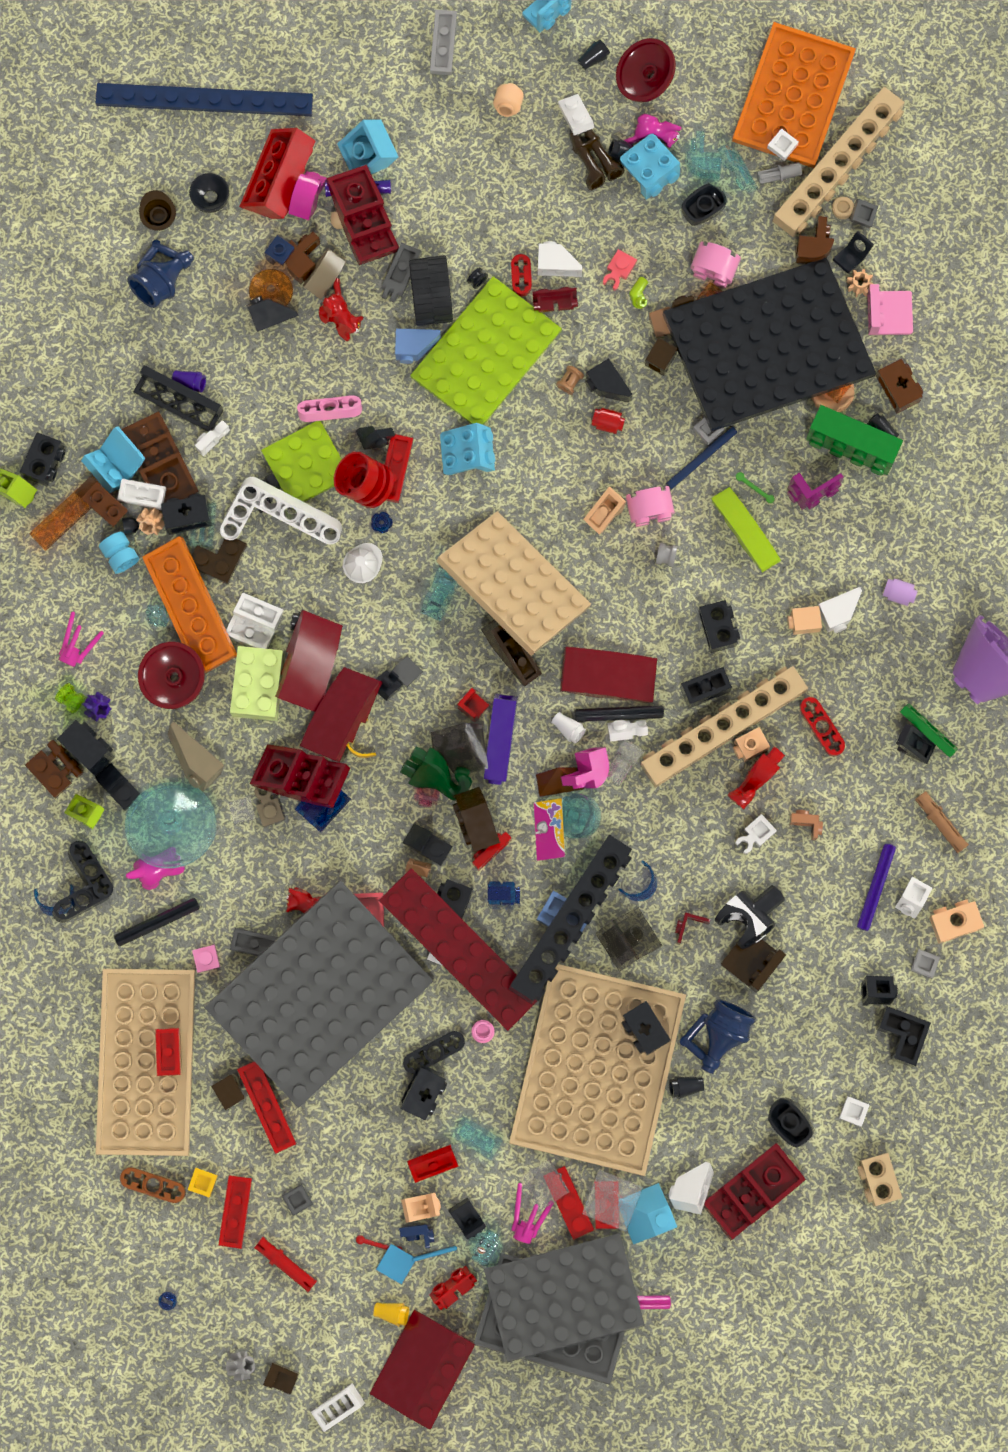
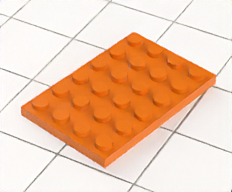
(794, 92)

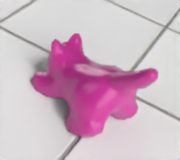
(650, 125)
(151, 875)

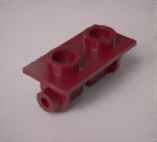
(545, 298)

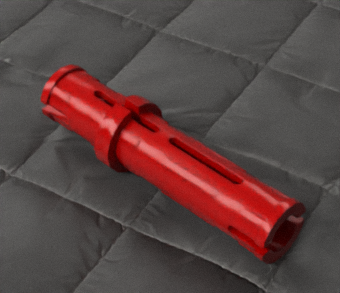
(285, 1264)

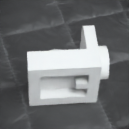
(913, 898)

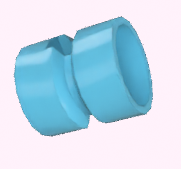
(117, 550)

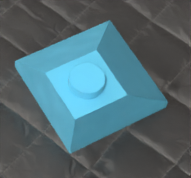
(651, 1215)

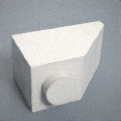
(557, 261)
(838, 611)
(692, 1188)

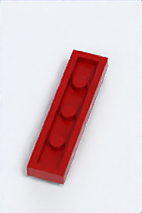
(267, 1107)

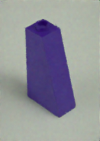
(500, 738)

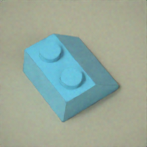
(368, 146)

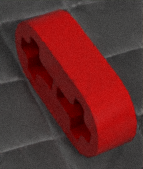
(526, 275)

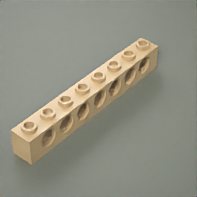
(885, 103)
(794, 688)

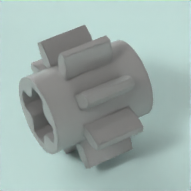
(240, 1366)

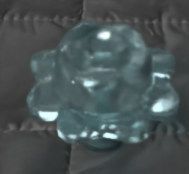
(157, 615)

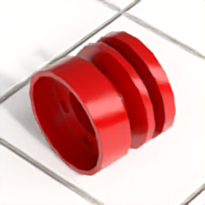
(363, 479)

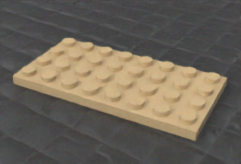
(135, 1106)

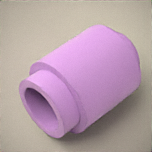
(900, 592)

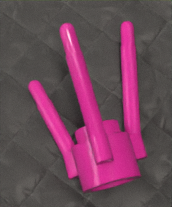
(69, 653)
(526, 1230)

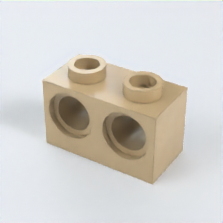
(885, 1177)

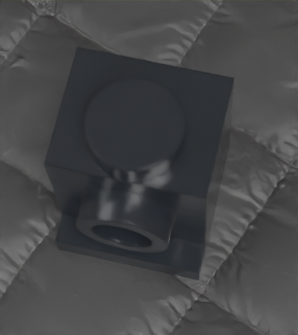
(884, 984)

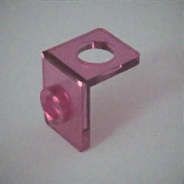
(424, 800)

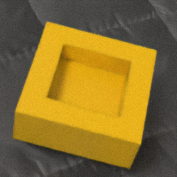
(202, 1182)

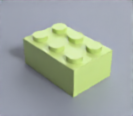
(256, 683)

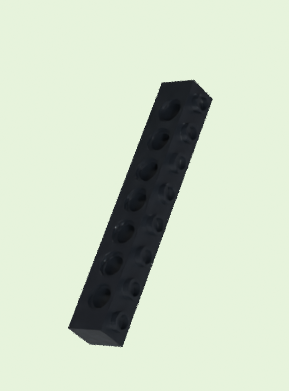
(610, 849)

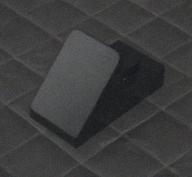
(915, 744)
(117, 786)
(427, 844)

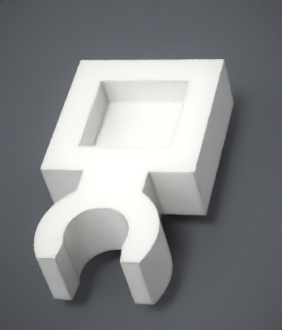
(208, 441)
(625, 730)
(758, 832)

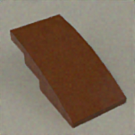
(162, 460)

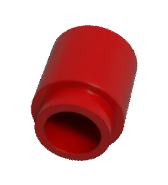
(608, 420)

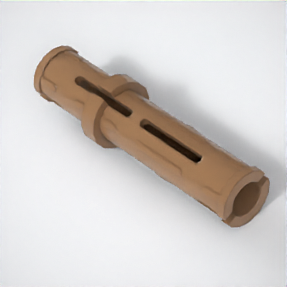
(941, 821)

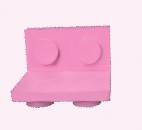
(889, 312)

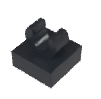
(390, 684)

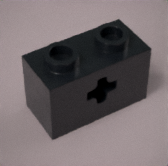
(197, 516)
(705, 687)
(657, 1035)
(423, 1078)

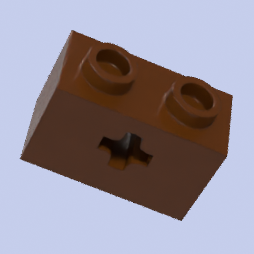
(899, 398)
(101, 501)

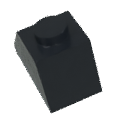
(268, 312)
(607, 382)

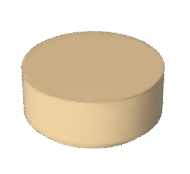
(842, 207)

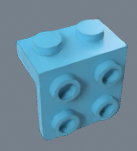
(651, 165)
(467, 449)

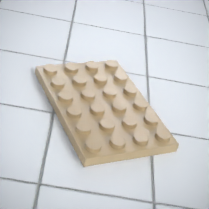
(513, 583)

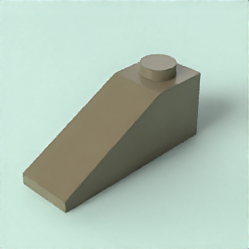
(197, 763)

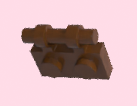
(49, 774)

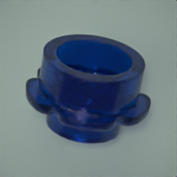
(381, 528)

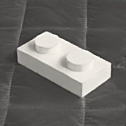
(576, 114)

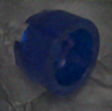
(170, 1296)

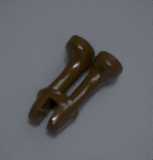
(595, 175)

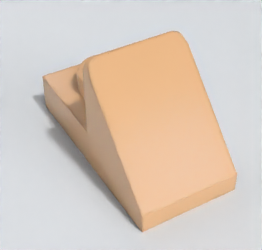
(605, 510)

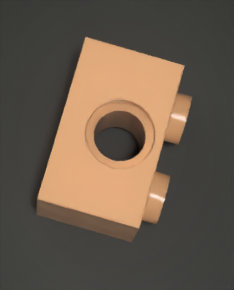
(946, 930)

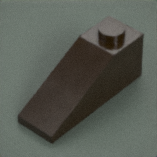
(511, 653)

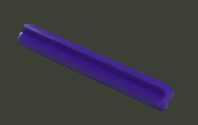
(876, 887)

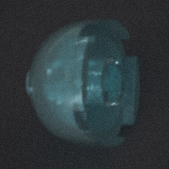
(580, 816)

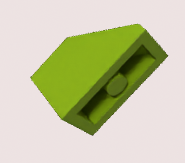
(16, 488)

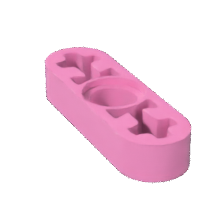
(345, 412)

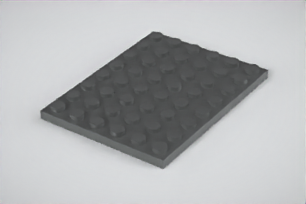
(318, 994)

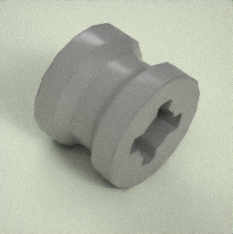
(666, 554)

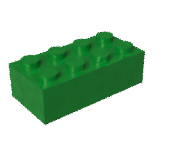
(853, 440)

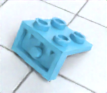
(544, 12)
(114, 460)

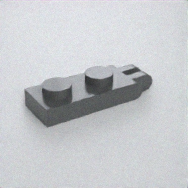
(399, 272)

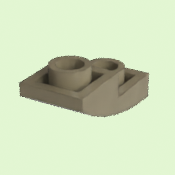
(325, 274)

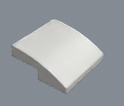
(254, 622)

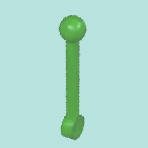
(741, 477)

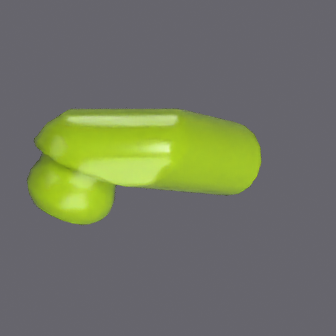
(636, 293)

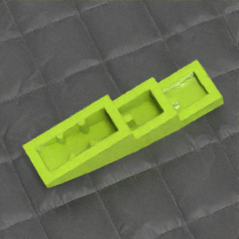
(746, 529)

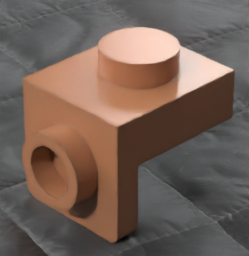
(803, 818)

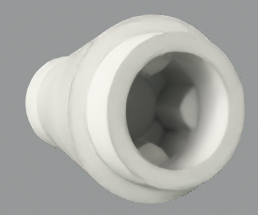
(570, 728)

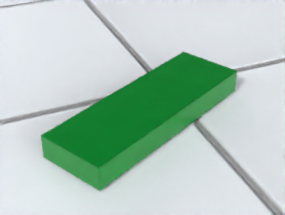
(929, 730)

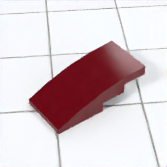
(362, 214)
(309, 661)
(608, 674)
(340, 714)
(300, 775)
(753, 1191)

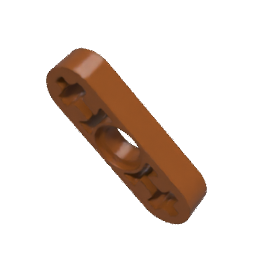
(138, 1174)

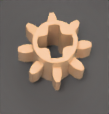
(857, 289)
(150, 521)

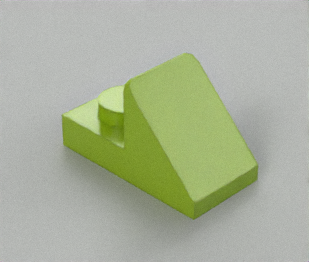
(84, 811)

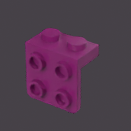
(805, 497)

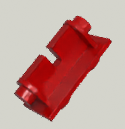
(460, 1280)

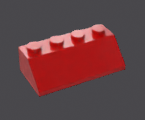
(277, 172)

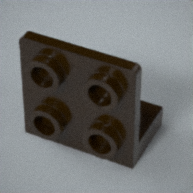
(753, 964)

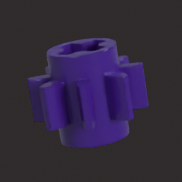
(97, 706)

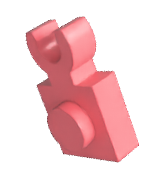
(620, 266)

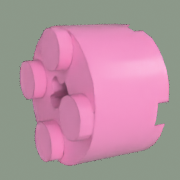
(715, 263)
(650, 505)

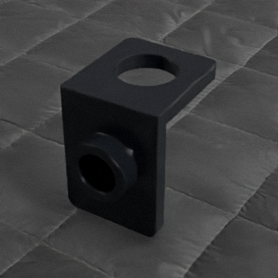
(851, 256)

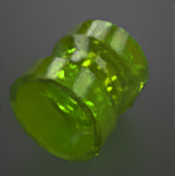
(70, 698)

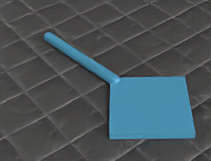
(398, 1263)

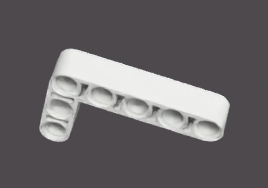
(278, 510)

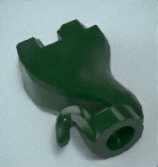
(433, 773)

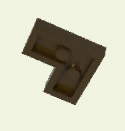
(220, 565)

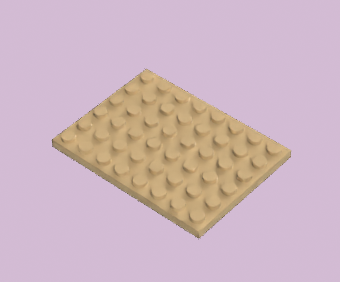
(586, 1081)

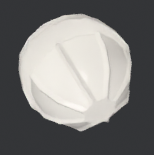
(362, 563)

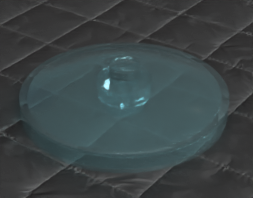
(170, 825)

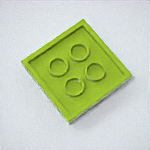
(304, 462)

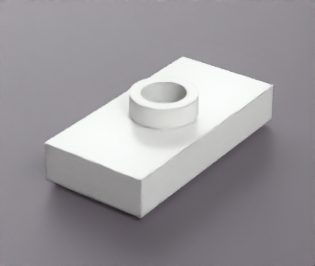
(141, 494)

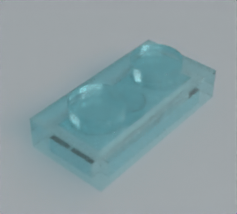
(477, 1138)

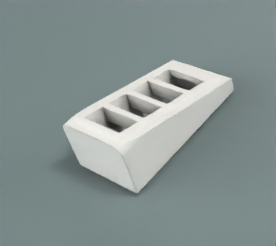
(354, 1397)

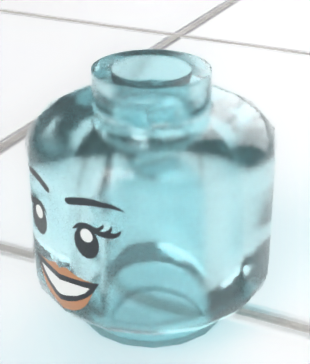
(485, 1248)

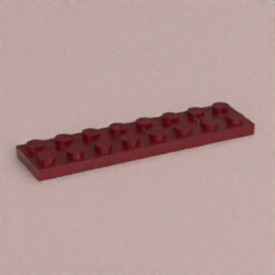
(456, 947)

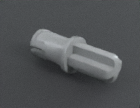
(779, 173)

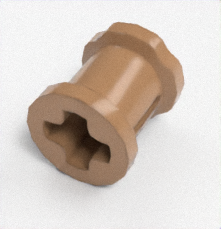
(570, 380)

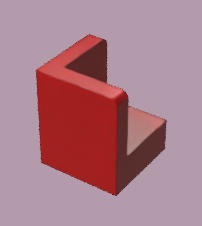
(472, 705)

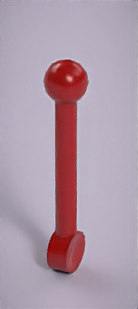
(360, 1240)

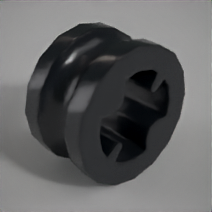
(477, 278)

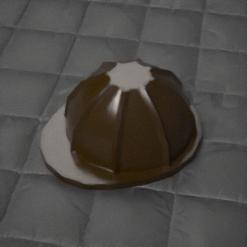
(157, 210)

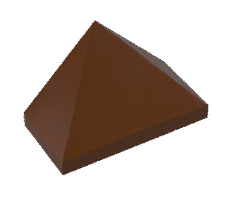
(551, 783)

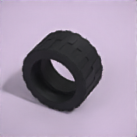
(431, 290)

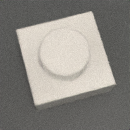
(782, 144)
(854, 1111)

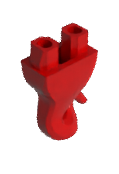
(757, 776)

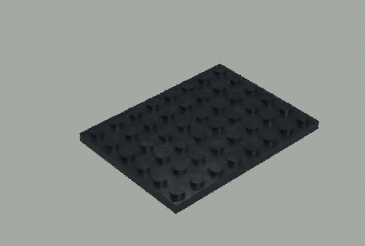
(768, 344)

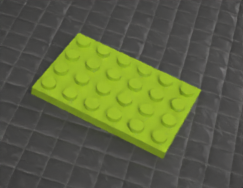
(486, 352)

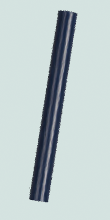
(703, 456)

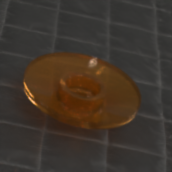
(283, 286)

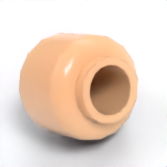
(508, 99)

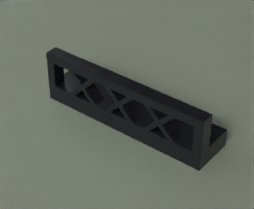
(182, 392)

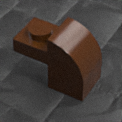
(815, 248)
(299, 263)

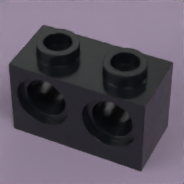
(37, 458)
(713, 627)
(459, 905)

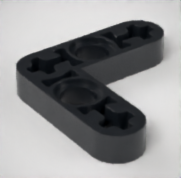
(89, 890)

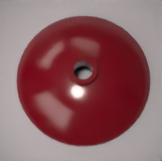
(639, 63)
(160, 665)

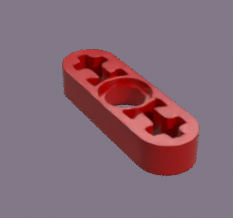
(819, 709)

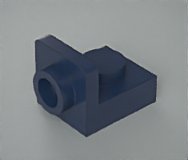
(278, 251)
(413, 1233)

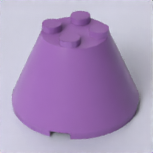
(983, 662)

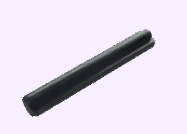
(619, 713)
(156, 922)

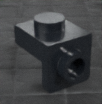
(374, 438)
(467, 1218)

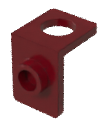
(681, 924)

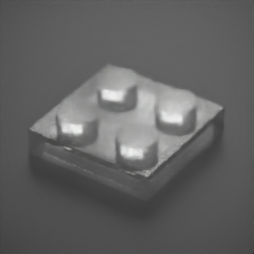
(612, 1200)

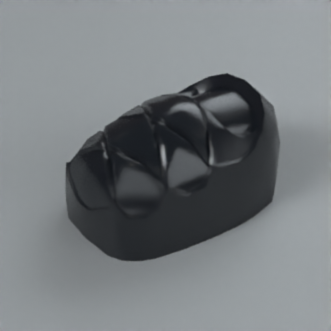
(703, 204)
(790, 1122)

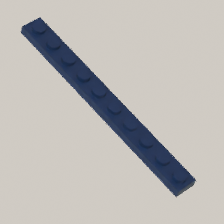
(204, 99)

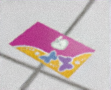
(549, 829)

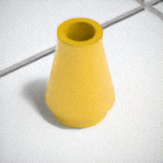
(392, 1312)

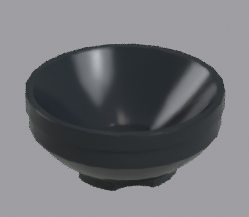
(204, 184)

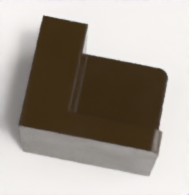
(661, 356)
(228, 1092)
(281, 1378)

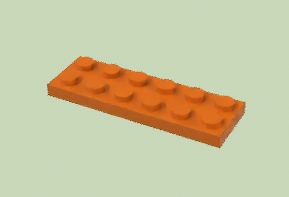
(189, 603)

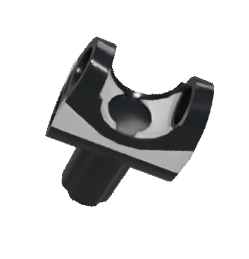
(752, 914)

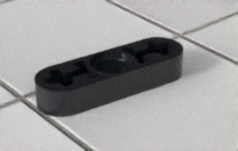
(415, 1054)

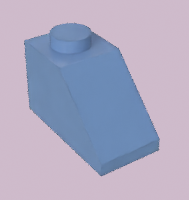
(414, 343)

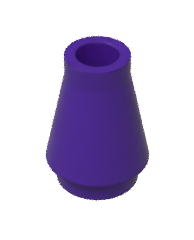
(192, 380)

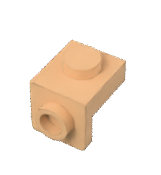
(421, 1207)

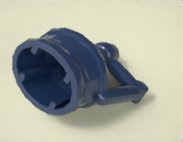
(157, 280)
(726, 1028)

